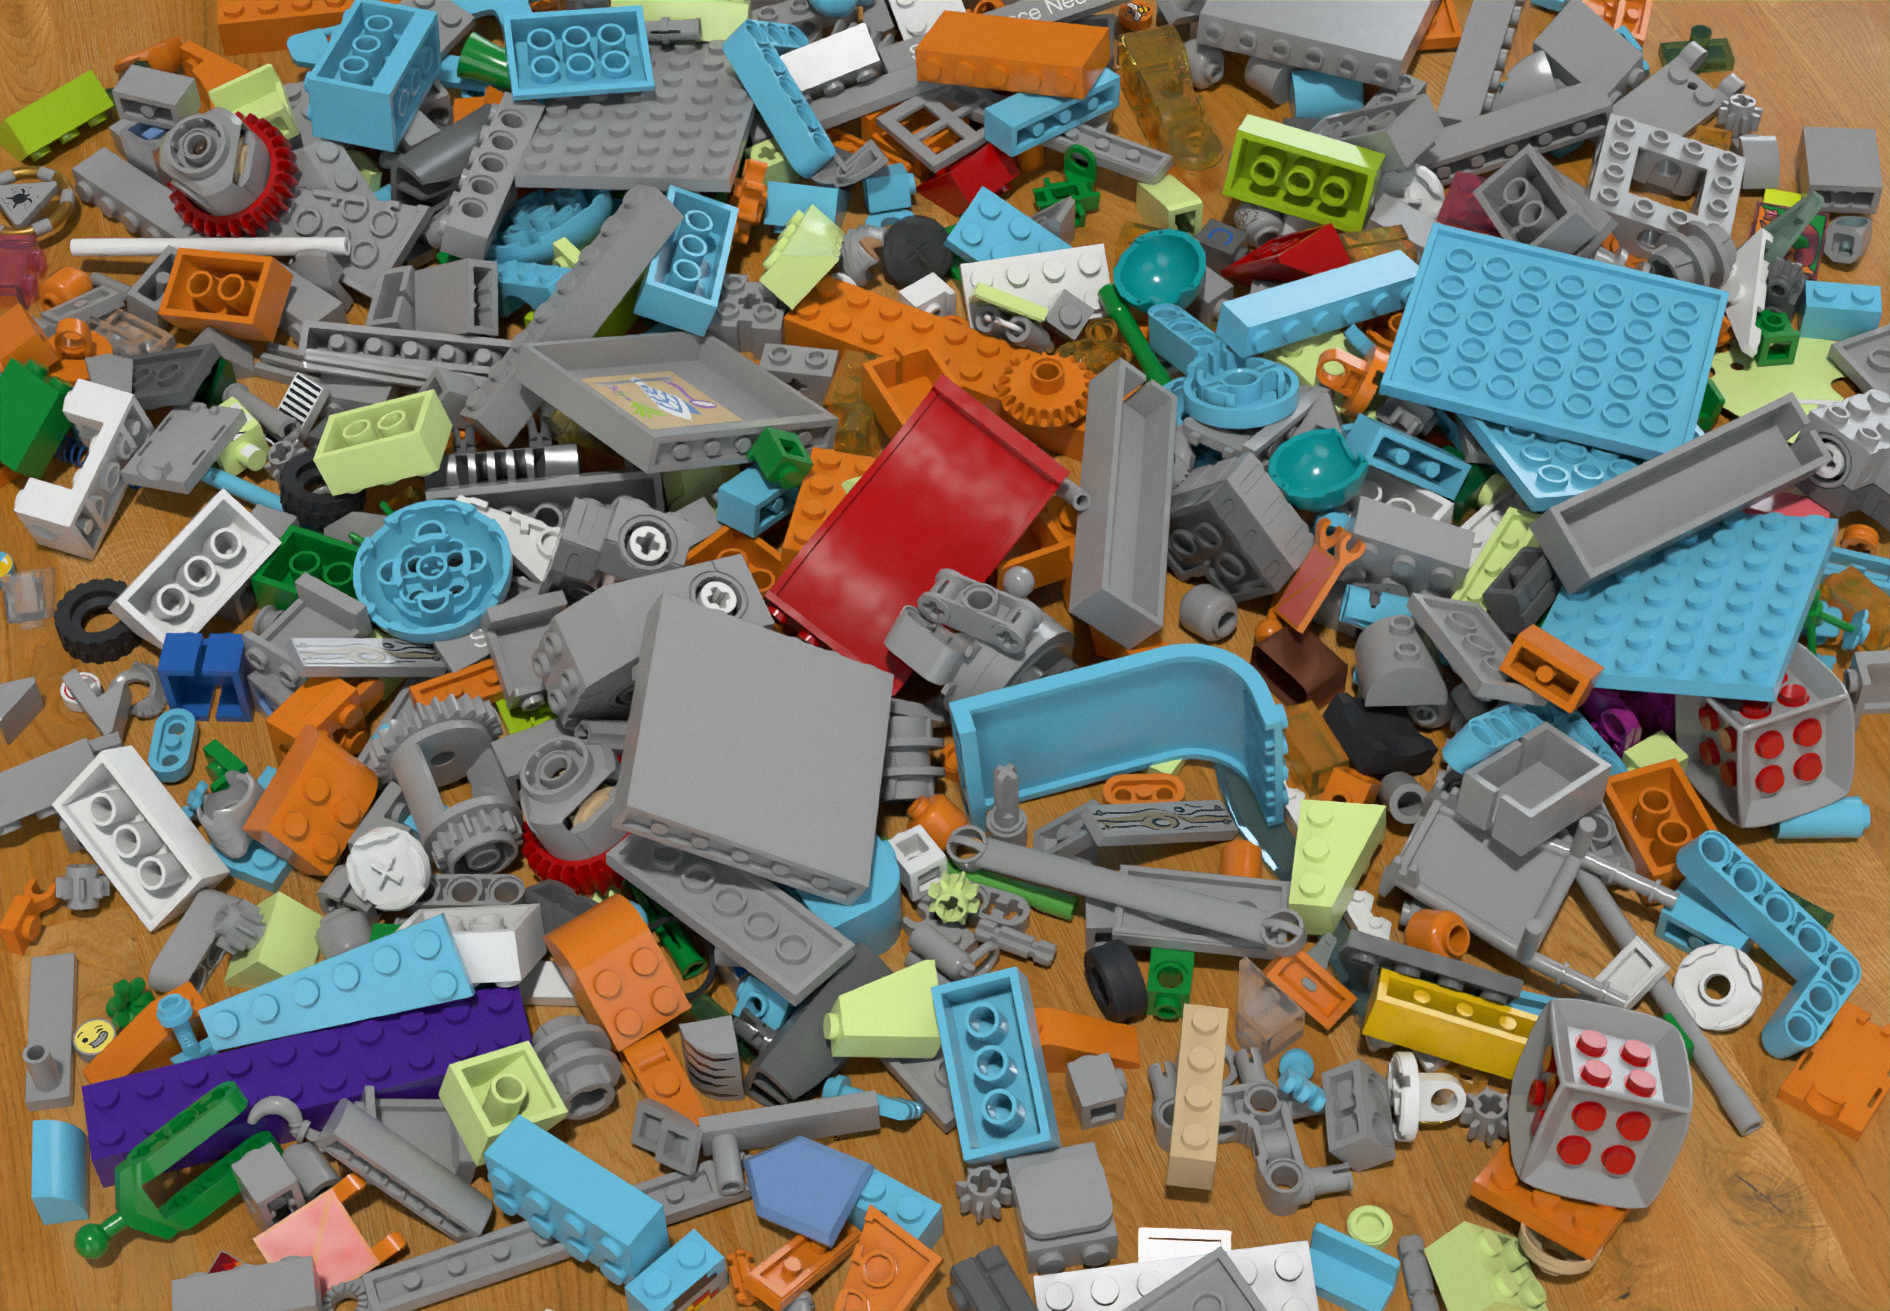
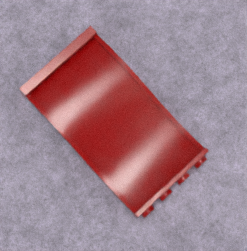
(939, 496)

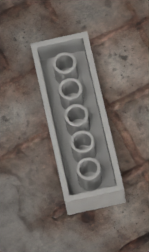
(551, 497)

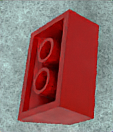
(1291, 257)

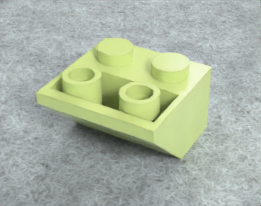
(1484, 1271)

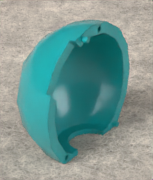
(1161, 270)
(1317, 470)

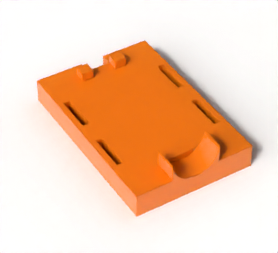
(1843, 1073)

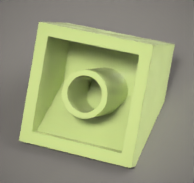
(493, 1089)

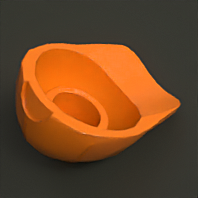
(161, 56)

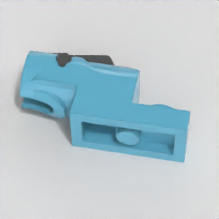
(1370, 602)

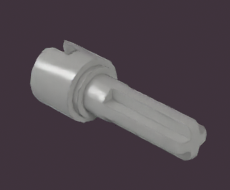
(1006, 819)

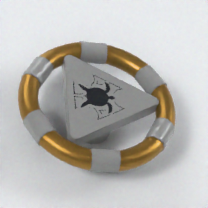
(25, 201)

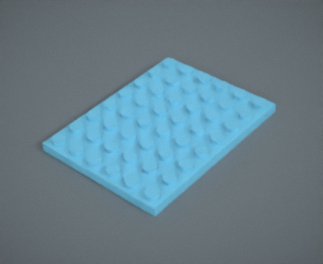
(1555, 343)
(1705, 612)

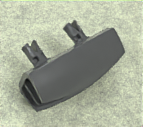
(434, 168)
(474, 467)
(798, 1057)

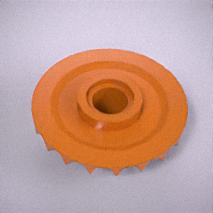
(1045, 390)

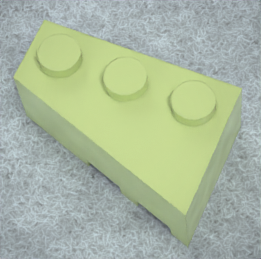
(1330, 858)

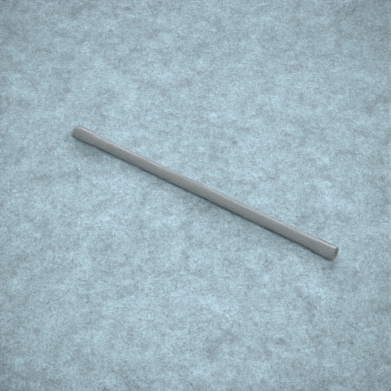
(1731, 1096)

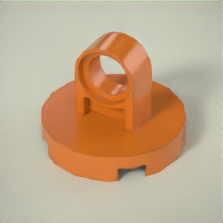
(72, 344)
(1357, 379)

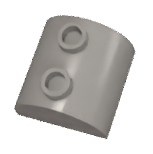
(1399, 664)

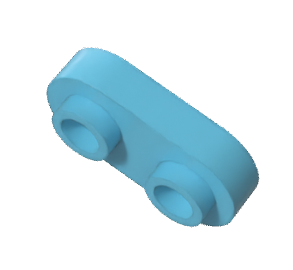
(170, 753)

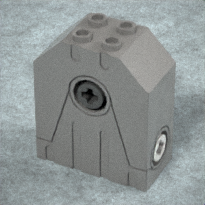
(599, 639)

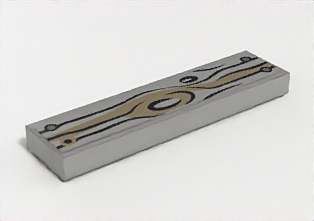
(363, 658)
(1159, 822)

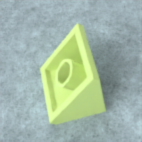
(284, 948)

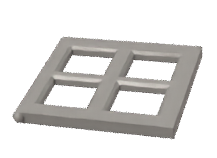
(913, 143)

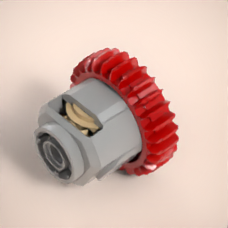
(228, 172)
(569, 813)

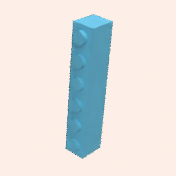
(1316, 304)

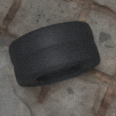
(1115, 981)

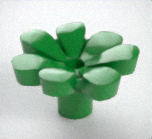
(127, 1001)

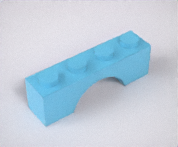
(524, 284)

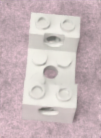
(79, 517)

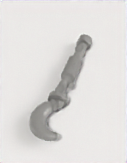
(288, 1110)

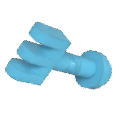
(174, 1012)
(1296, 1069)
(891, 1107)

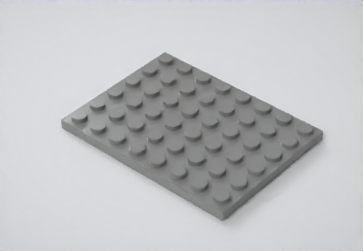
(677, 135)

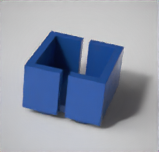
(195, 666)

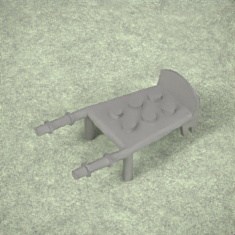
(1502, 894)

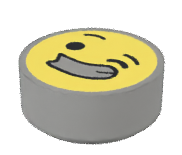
(93, 1037)

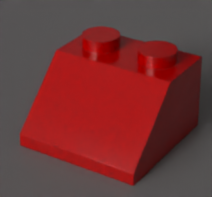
(960, 181)

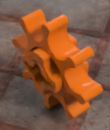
(750, 198)

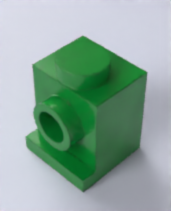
(1776, 329)
(781, 457)

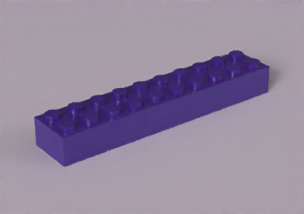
(395, 1053)

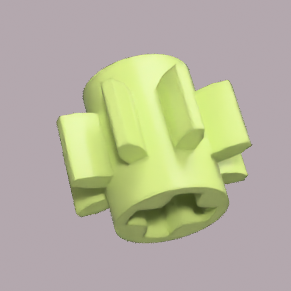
(953, 909)

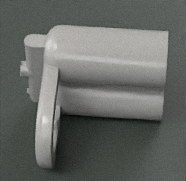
(950, 960)

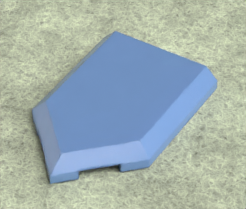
(806, 1187)

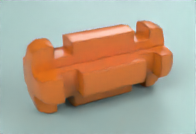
(738, 1270)

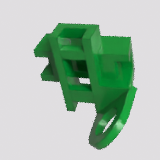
(1077, 183)

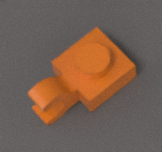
(22, 919)

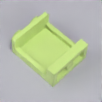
(260, 94)

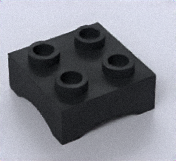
(1378, 736)

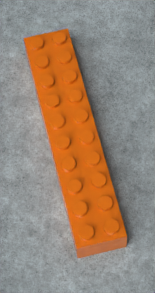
(856, 319)

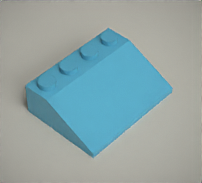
(577, 52)

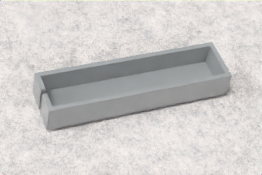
(1679, 493)
(1126, 527)

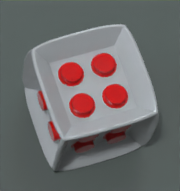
(1775, 757)
(1600, 1103)

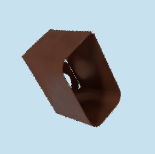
(1299, 667)

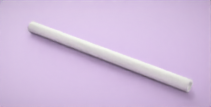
(256, 246)

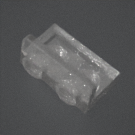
(131, 334)

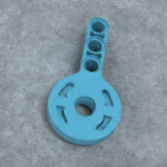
(1228, 388)

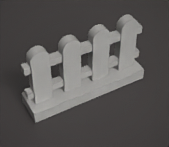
(1259, 440)

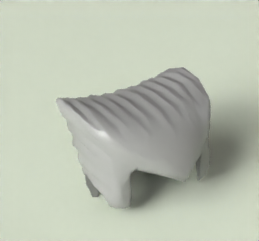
(228, 811)

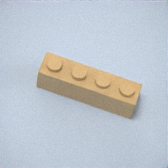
(1197, 1097)

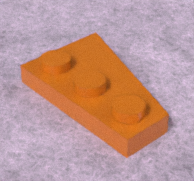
(886, 1268)

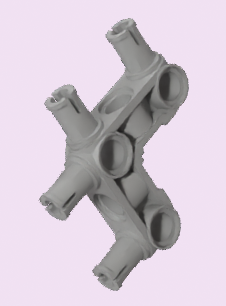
(1266, 1133)

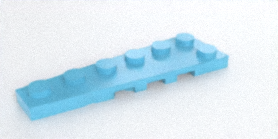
(373, 980)

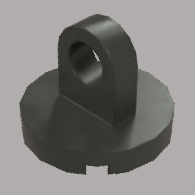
(916, 249)

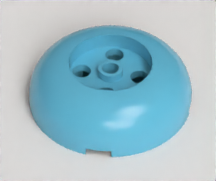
(544, 217)
(425, 540)

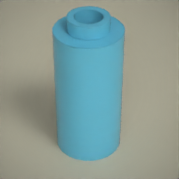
(1838, 820)

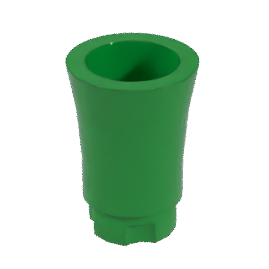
(483, 62)

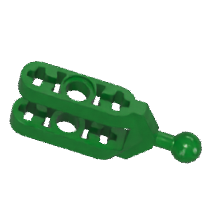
(158, 1154)

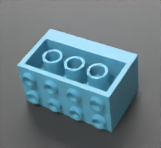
(374, 74)

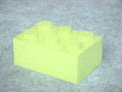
(383, 443)

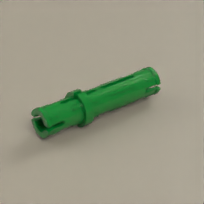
(686, 957)

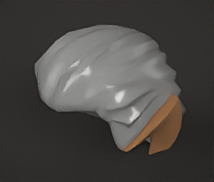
(861, 251)

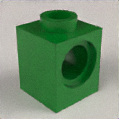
(1169, 969)

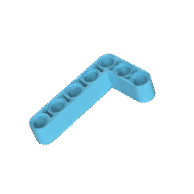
(755, 56)
(1508, 723)
(1785, 931)

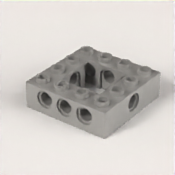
(1666, 160)

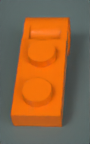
(660, 1075)

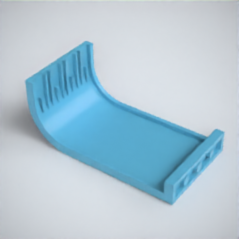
(1121, 721)

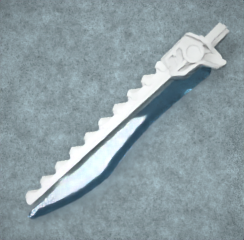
(1278, 853)

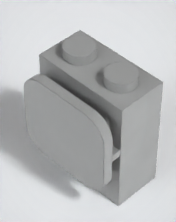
(1841, 168)
(458, 298)
(1062, 1208)

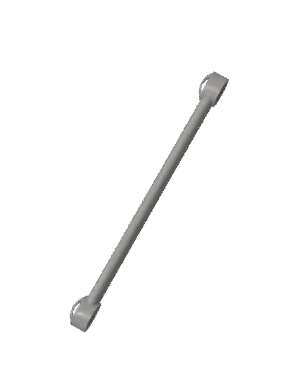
(1128, 890)

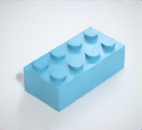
(688, 271)
(995, 1067)
(575, 1201)

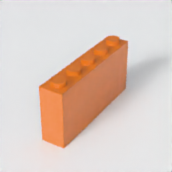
(1013, 54)

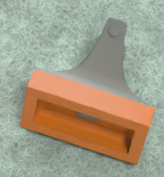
(1310, 984)

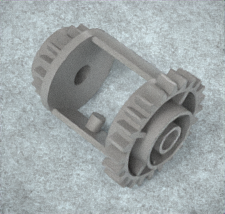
(438, 748)

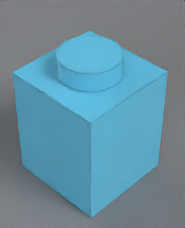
(888, 188)

